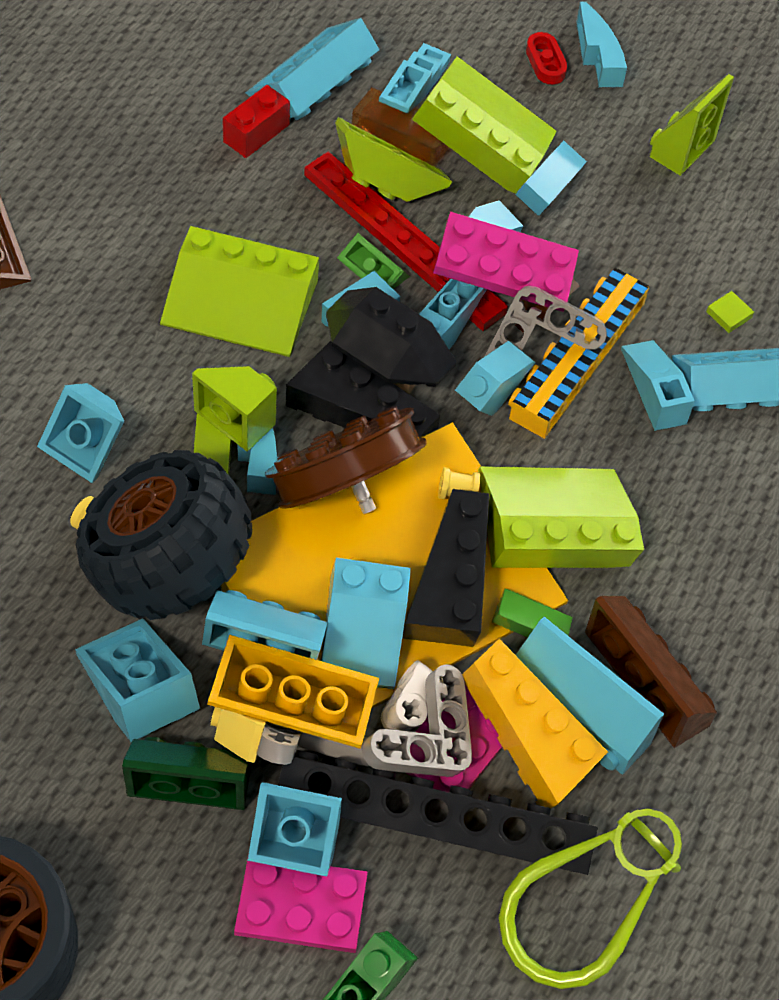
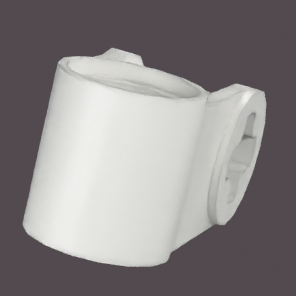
(408, 703)

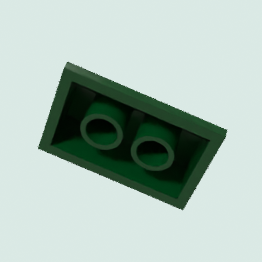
(186, 773)

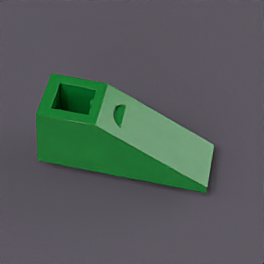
(374, 970)

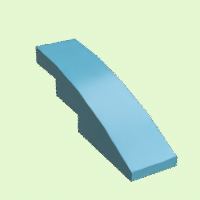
(415, 78)

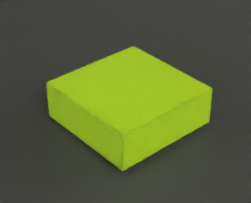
(730, 311)

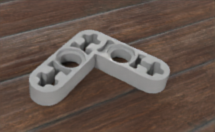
(529, 319)
(440, 737)
(280, 744)

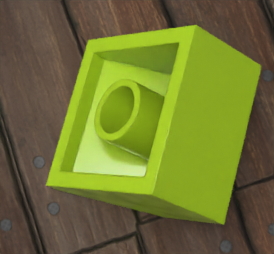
(236, 402)

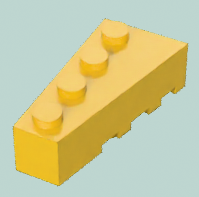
(532, 725)

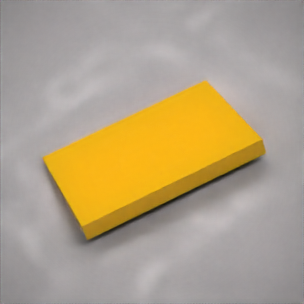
(298, 545)

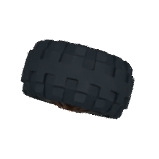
(164, 535)

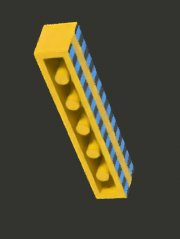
(569, 366)

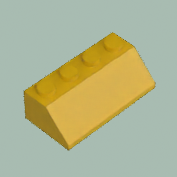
(294, 691)

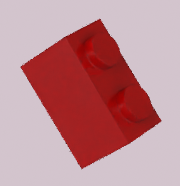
(256, 121)

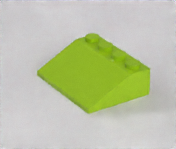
(485, 126)
(240, 291)
(559, 518)

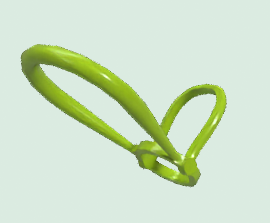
(617, 944)

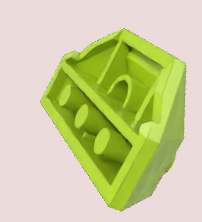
(387, 166)

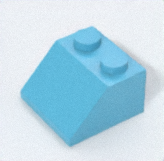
(295, 829)

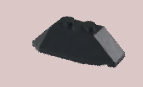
(388, 338)

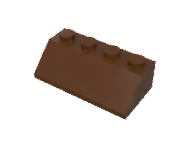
(649, 668)

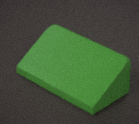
(365, 258)
(523, 614)

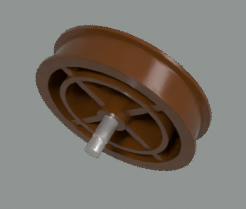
(346, 459)

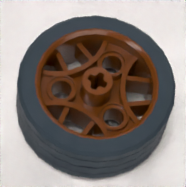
(36, 887)

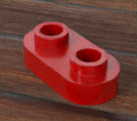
(550, 63)

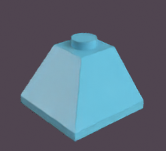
(82, 430)

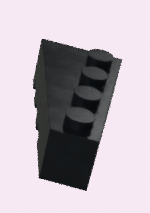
(342, 390)

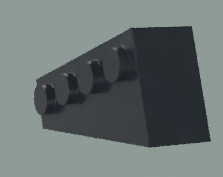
(452, 582)

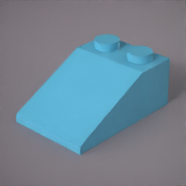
(366, 618)
(139, 679)

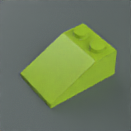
(691, 129)

